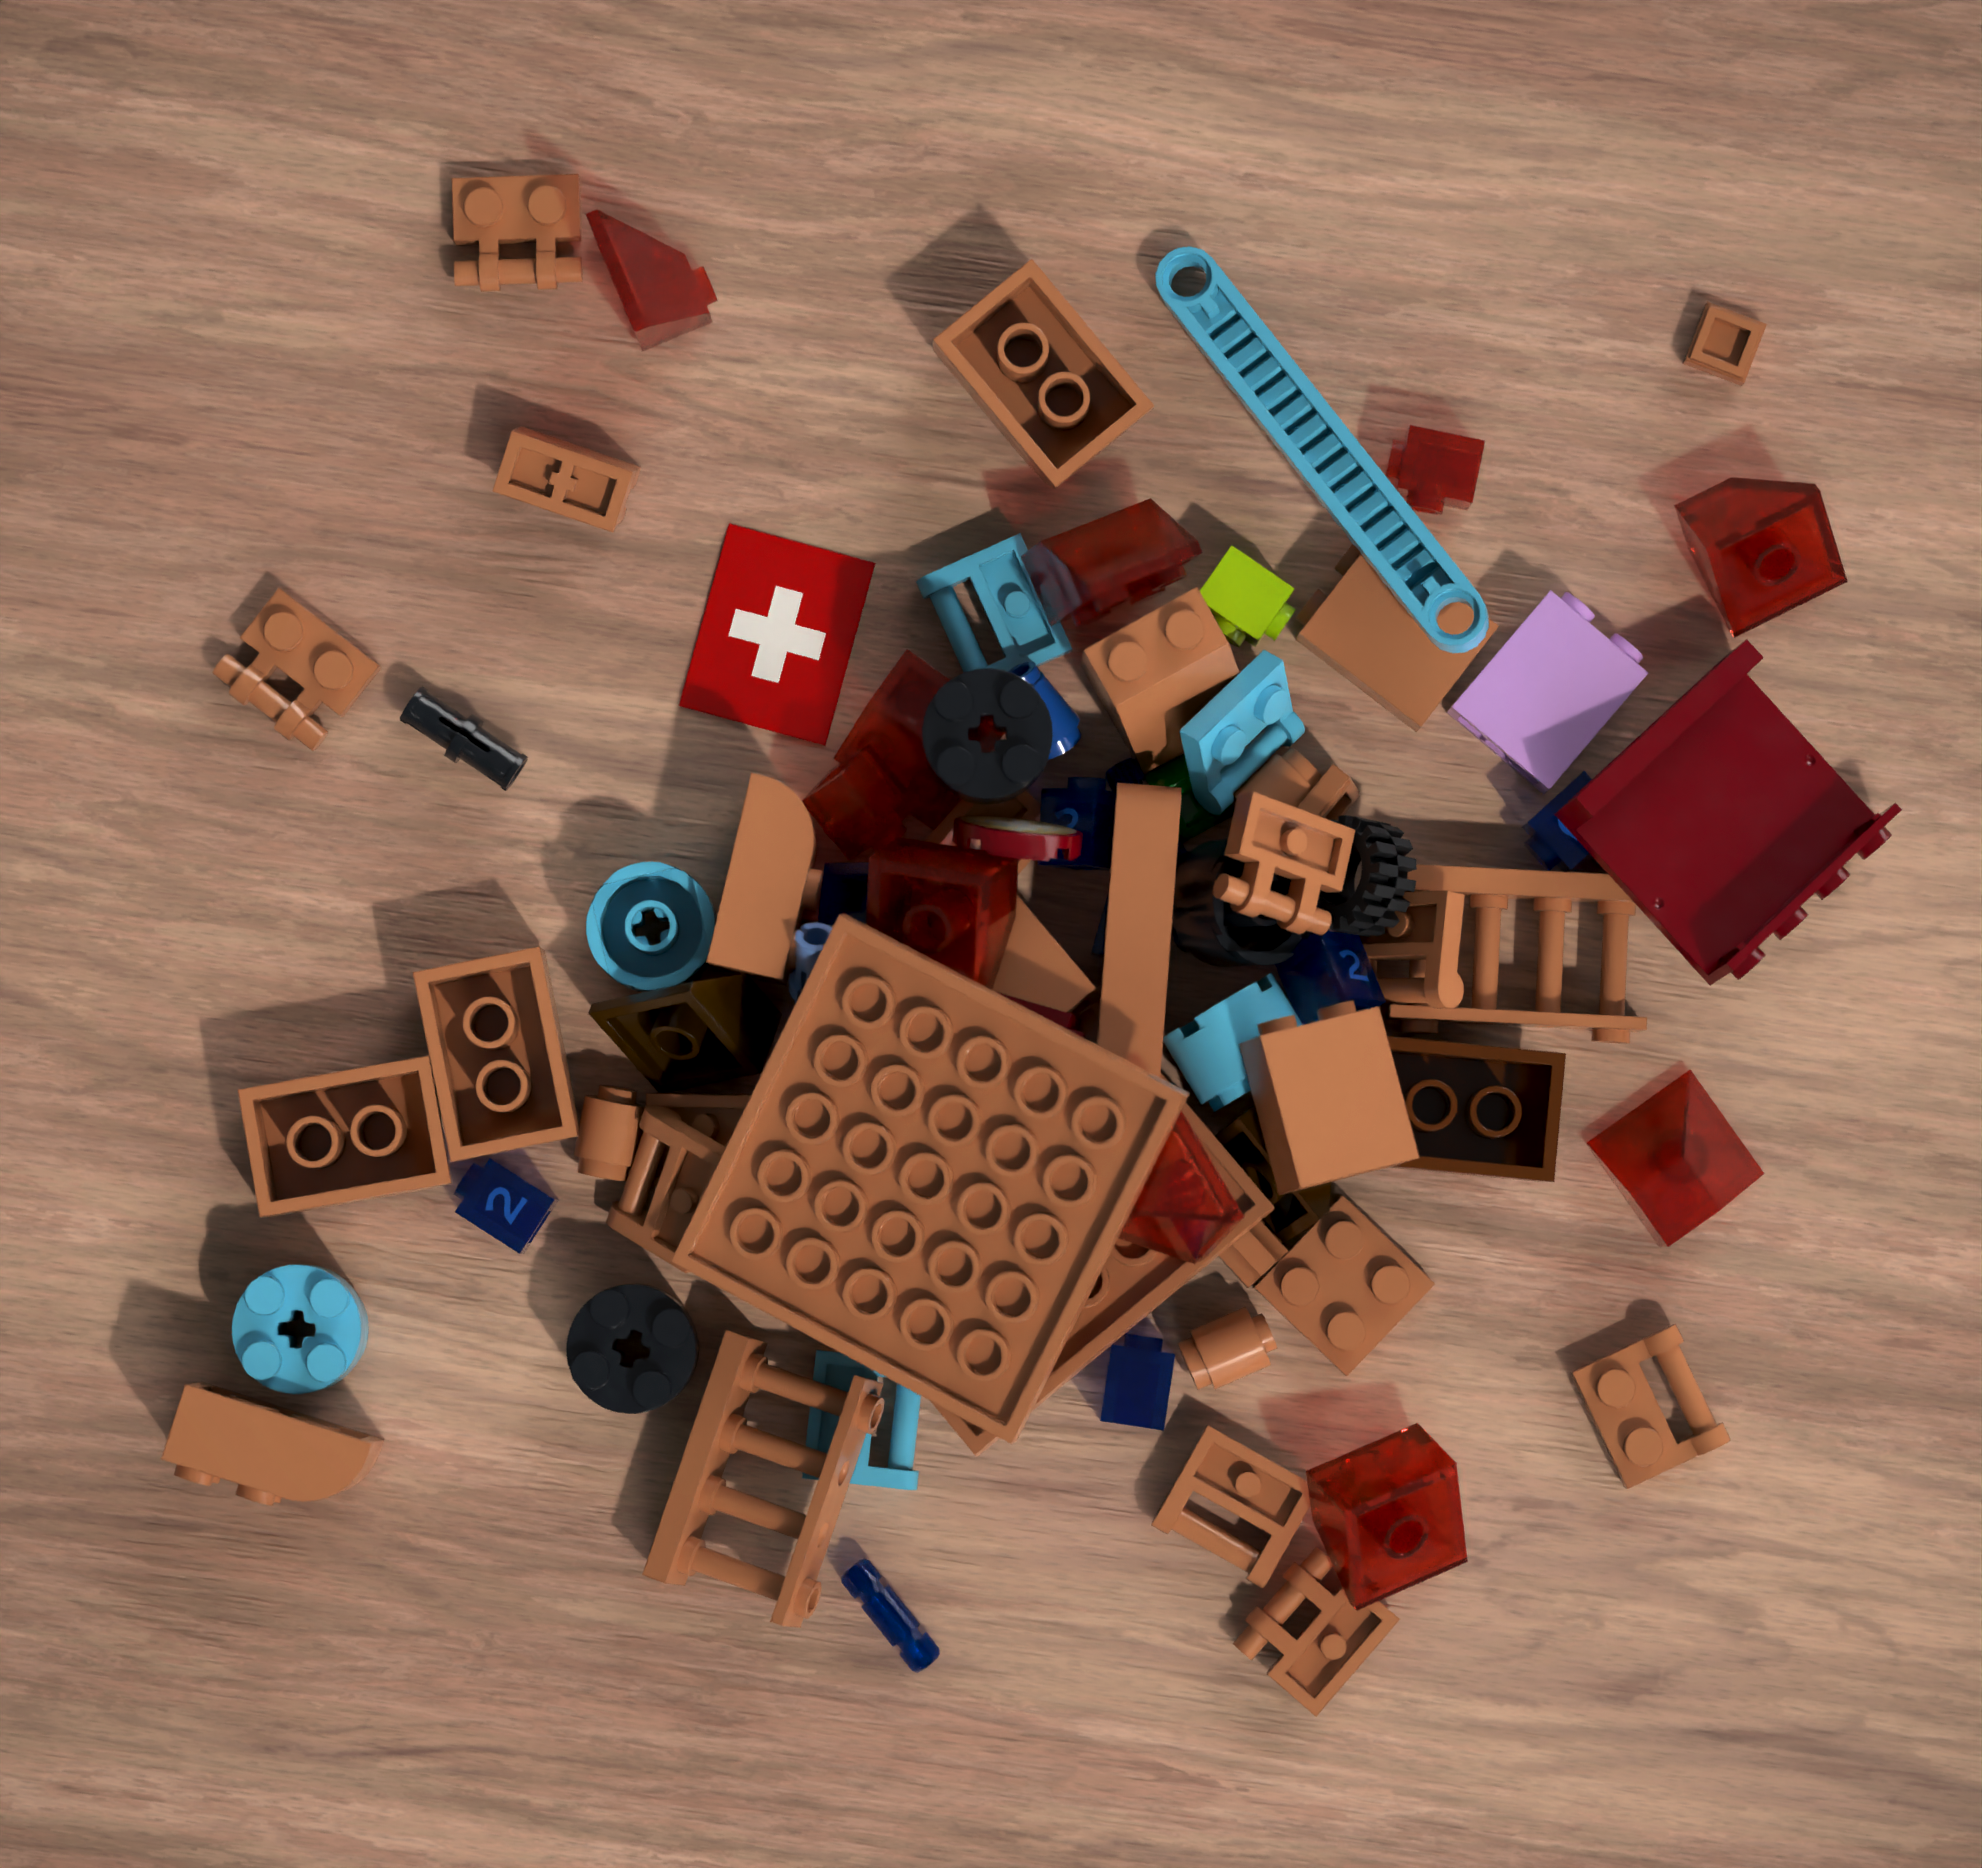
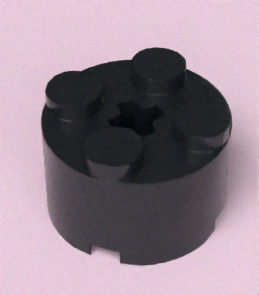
(1013, 709)
(1210, 926)
(600, 1367)

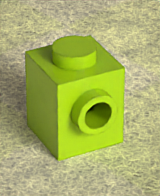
(1247, 599)

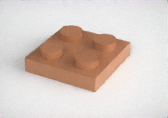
(1344, 1285)

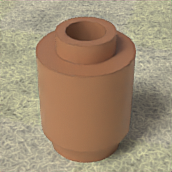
(1283, 779)
(609, 1133)
(1227, 1349)

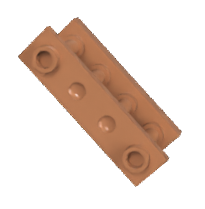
(1552, 898)
(703, 1491)

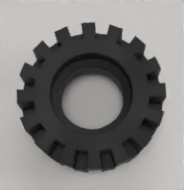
(1381, 881)

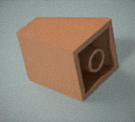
(1160, 675)

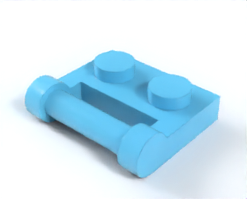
(1007, 602)
(1239, 731)
(838, 1371)

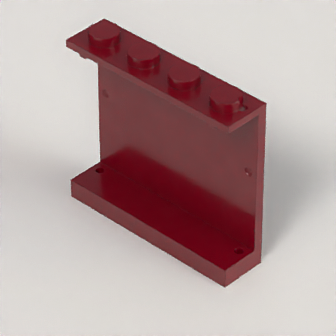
(1723, 821)

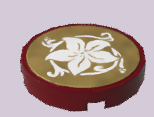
(1017, 837)

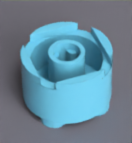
(621, 908)
(1209, 1045)
(272, 1354)

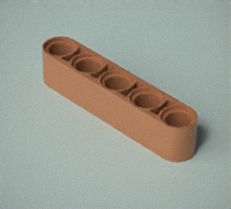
(1139, 923)

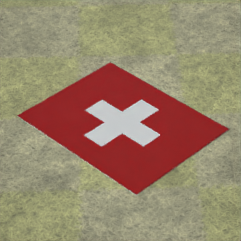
(777, 634)

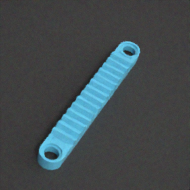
(1322, 450)

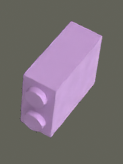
(1549, 690)

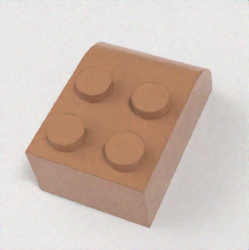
(1041, 375)
(767, 885)
(497, 1053)
(344, 1137)
(264, 1447)

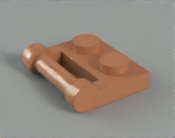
(1425, 932)
(679, 1188)
(1629, 1412)
(1246, 1487)

